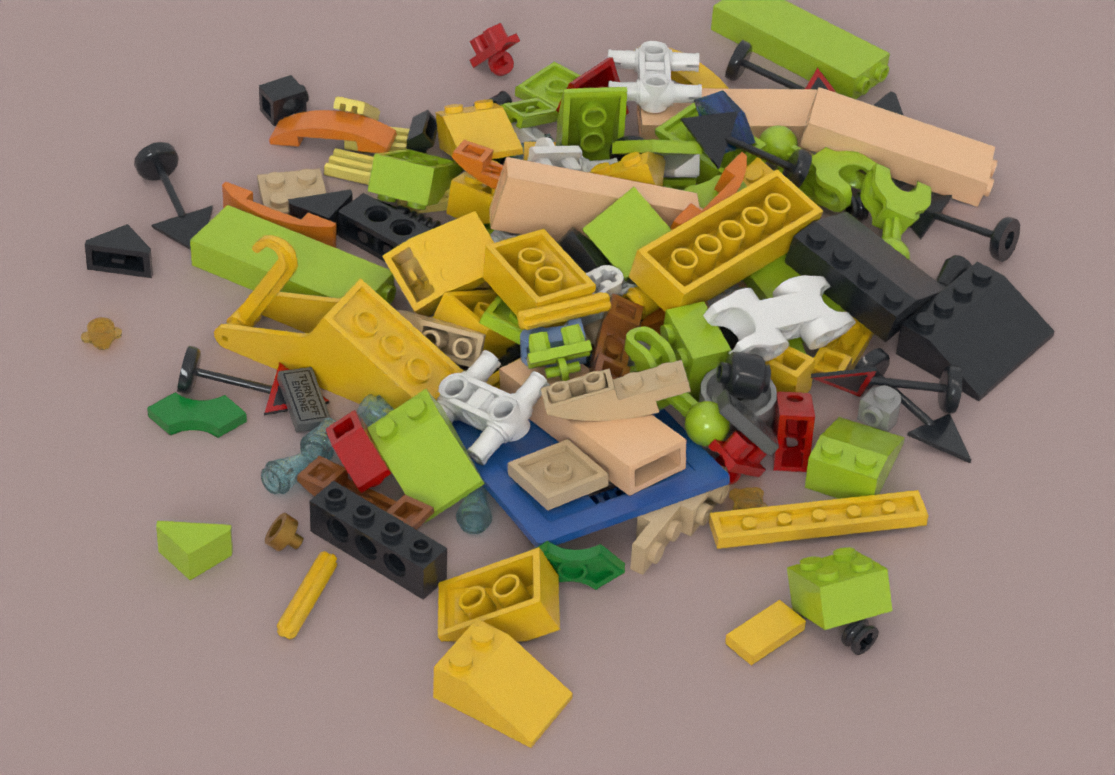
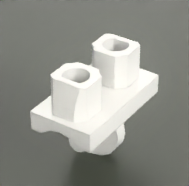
(560, 156)

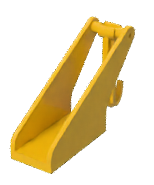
(350, 342)

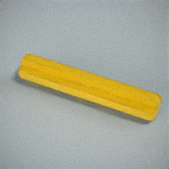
(563, 311)
(306, 595)

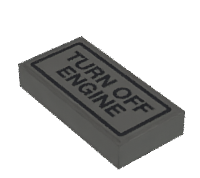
(303, 398)
(747, 422)

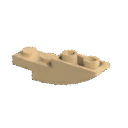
(456, 342)
(606, 399)
(666, 524)

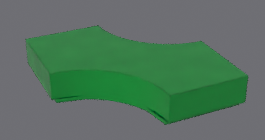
(184, 414)
(586, 566)

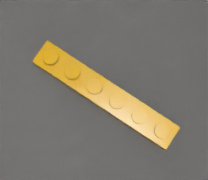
(818, 519)

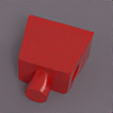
(793, 419)

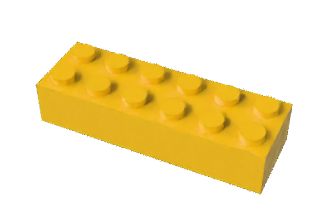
(723, 243)

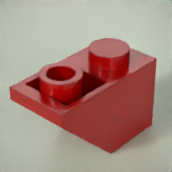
(357, 451)

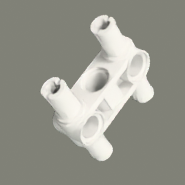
(653, 66)
(495, 412)

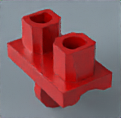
(493, 46)
(739, 456)

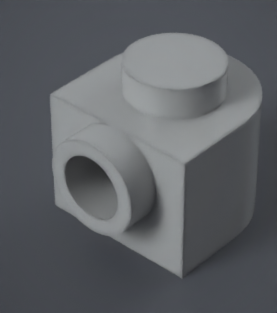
(880, 408)

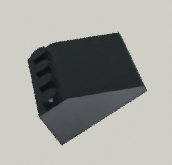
(863, 271)
(977, 326)

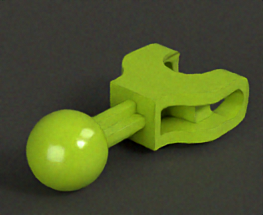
(829, 171)
(892, 207)
(702, 419)

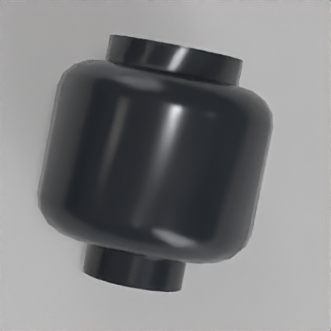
(744, 375)

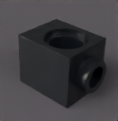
(282, 99)

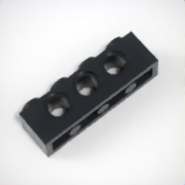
(375, 226)
(378, 539)

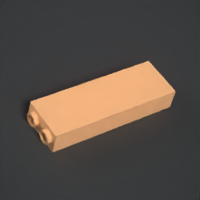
(761, 107)
(904, 145)
(558, 198)
(630, 450)

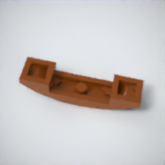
(611, 336)
(323, 472)

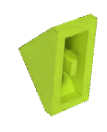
(194, 546)

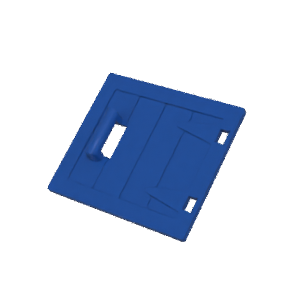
(593, 512)

